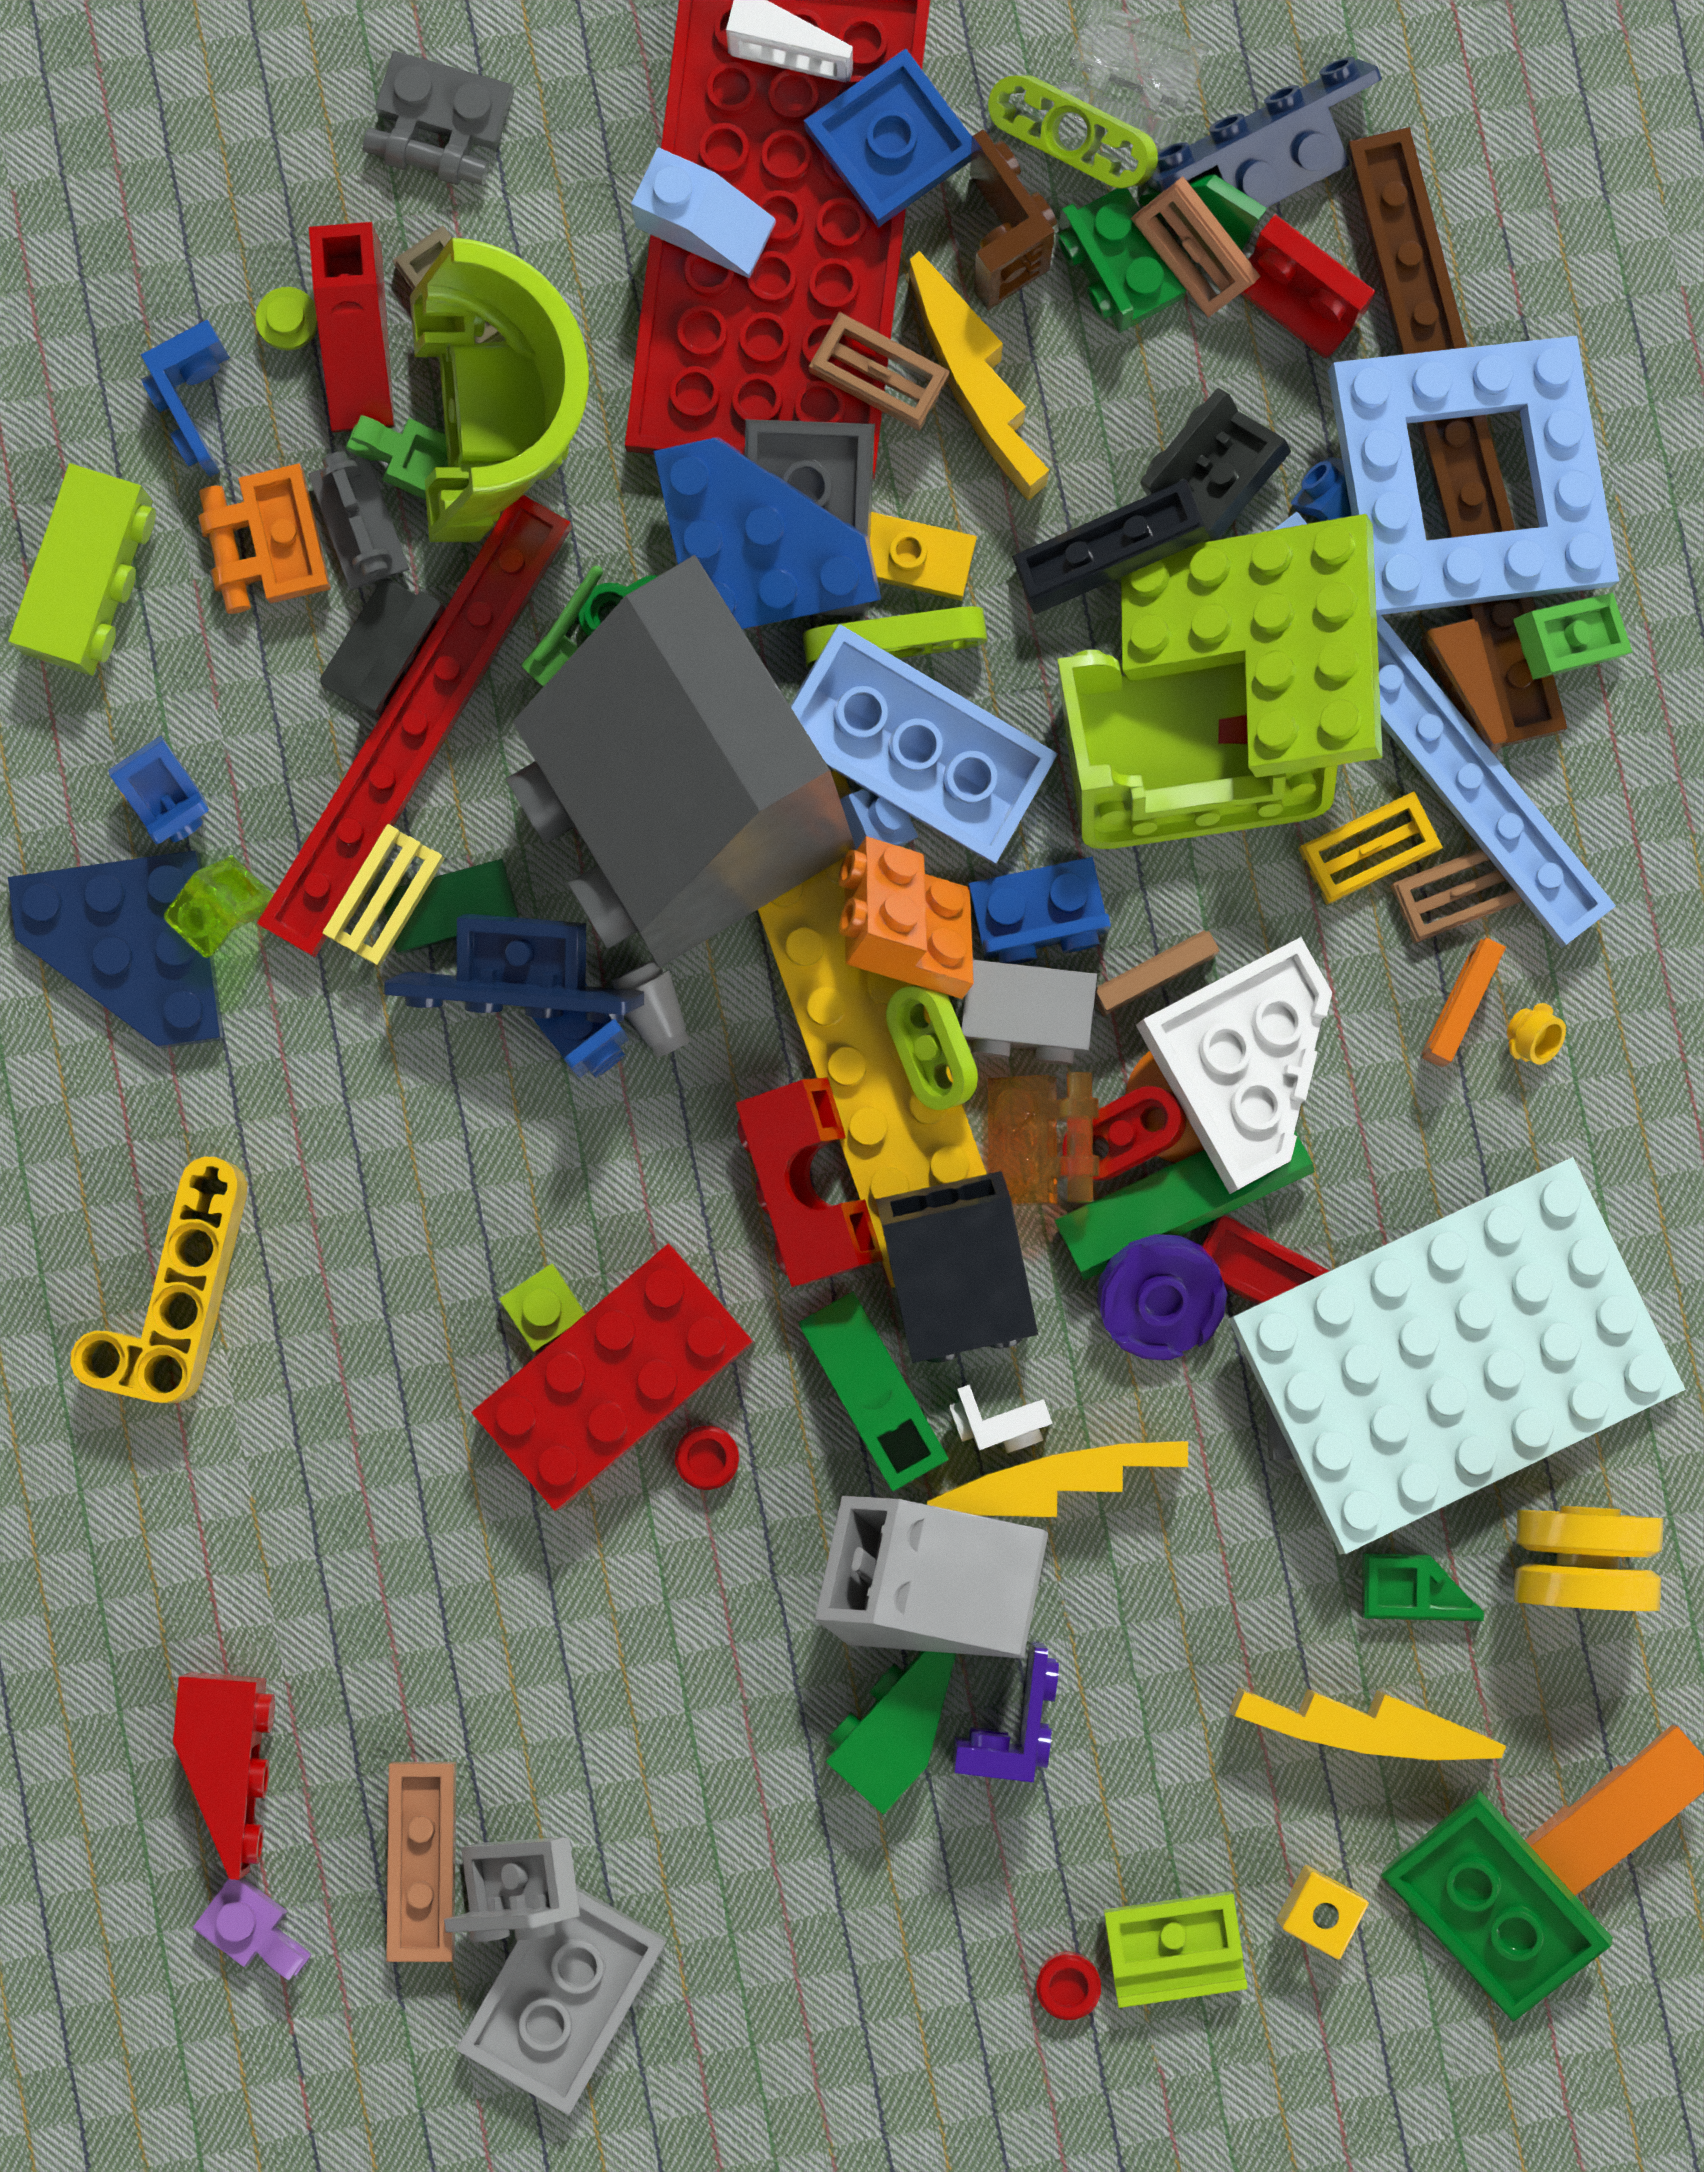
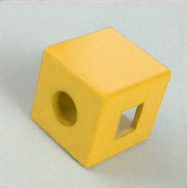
(1306, 1894)

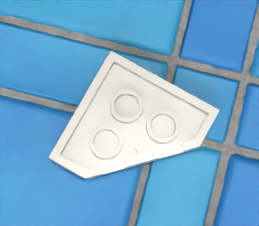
(1244, 1059)

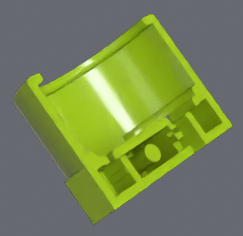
(505, 401)

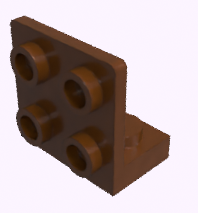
(1024, 242)

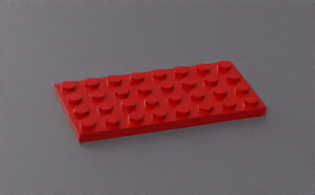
(743, 346)

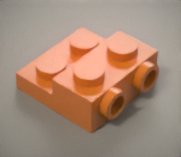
(905, 920)

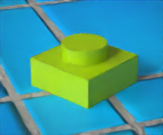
(543, 1307)

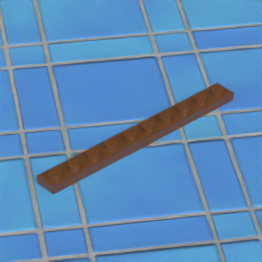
(1456, 448)

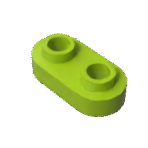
(931, 1047)

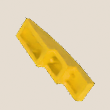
(969, 353)
(1033, 1485)
(1386, 1730)

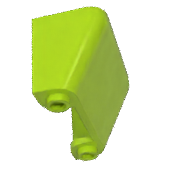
(1153, 761)

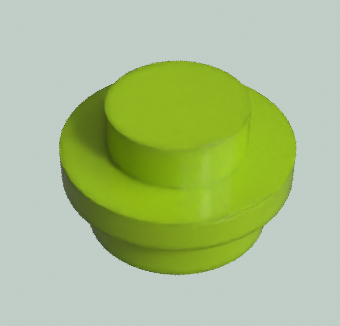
(286, 318)

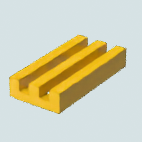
(1322, 872)

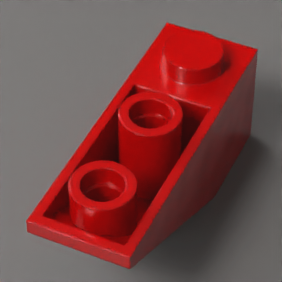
(352, 323)
(219, 1747)

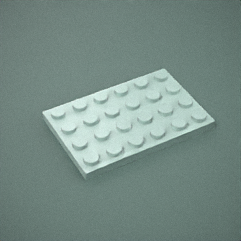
(1456, 1355)

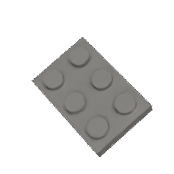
(562, 2001)

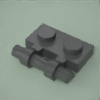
(444, 102)

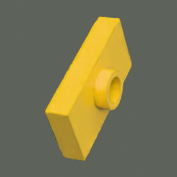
(921, 556)

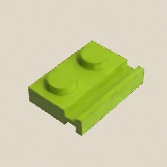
(1175, 1949)

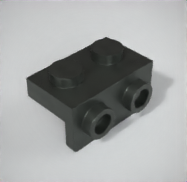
(1222, 459)

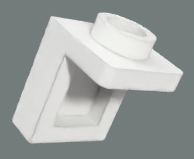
(1013, 1428)

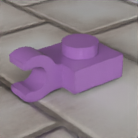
(245, 1923)

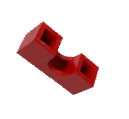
(783, 1135)

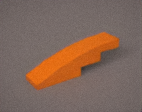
(1621, 1810)

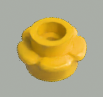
(1536, 1034)

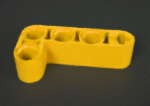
(176, 1277)

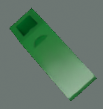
(873, 1391)
(896, 1735)

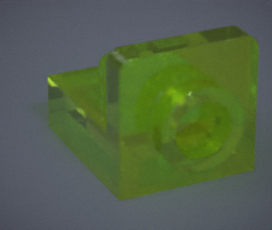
(217, 904)

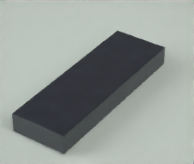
(1110, 547)

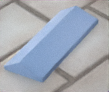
(919, 744)

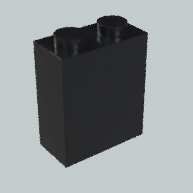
(957, 1267)

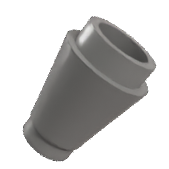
(660, 1017)

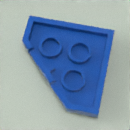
(760, 537)

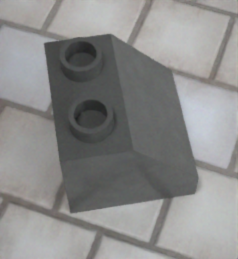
(676, 771)

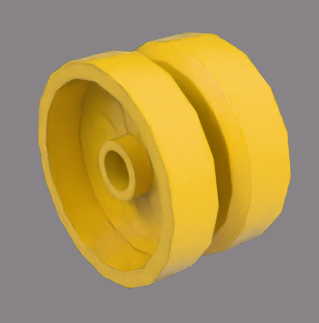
(1588, 1559)

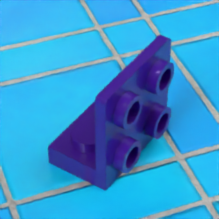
(990, 1751)

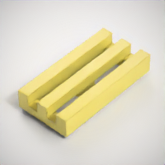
(363, 881)

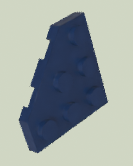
(112, 941)

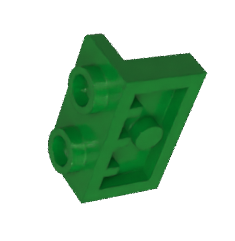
(1122, 266)

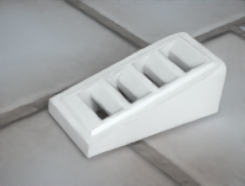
(780, 39)

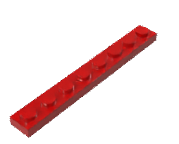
(416, 721)

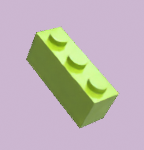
(83, 570)

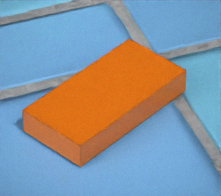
(1462, 1002)

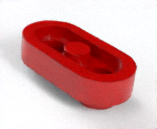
(1127, 1133)

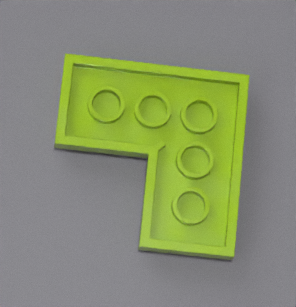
(1297, 614)

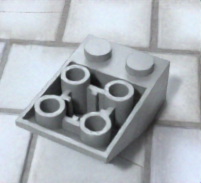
(930, 1579)

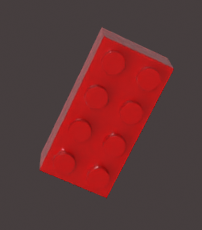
(612, 1377)

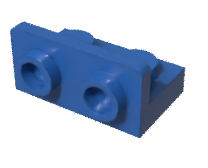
(1039, 911)

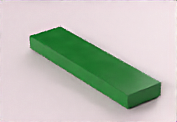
(1165, 1204)

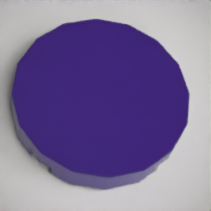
(1161, 1297)

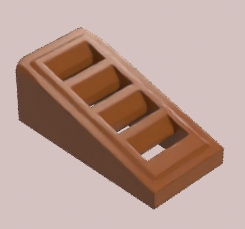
(1464, 671)

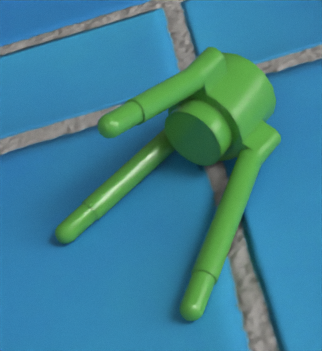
(555, 647)

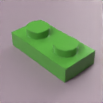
(1572, 635)

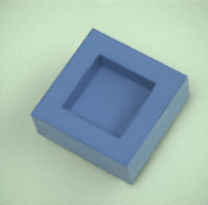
(877, 819)

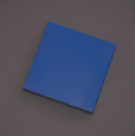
(891, 137)

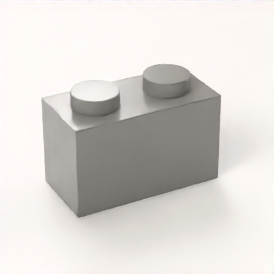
(1029, 1011)

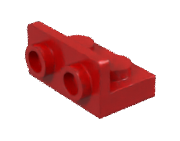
(1305, 288)

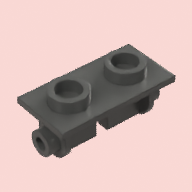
(358, 520)

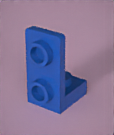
(189, 359)
(585, 1043)

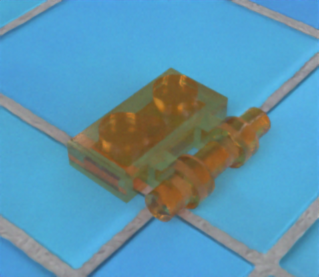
(1024, 1137)

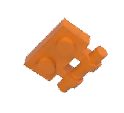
(282, 532)

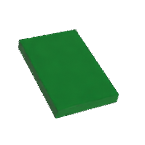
(1496, 1906)

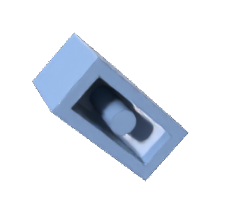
(701, 213)

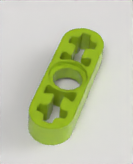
(1026, 127)
(909, 633)

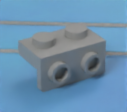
(517, 1888)

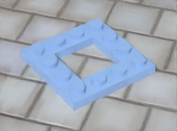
(1548, 388)

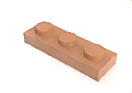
(421, 1861)

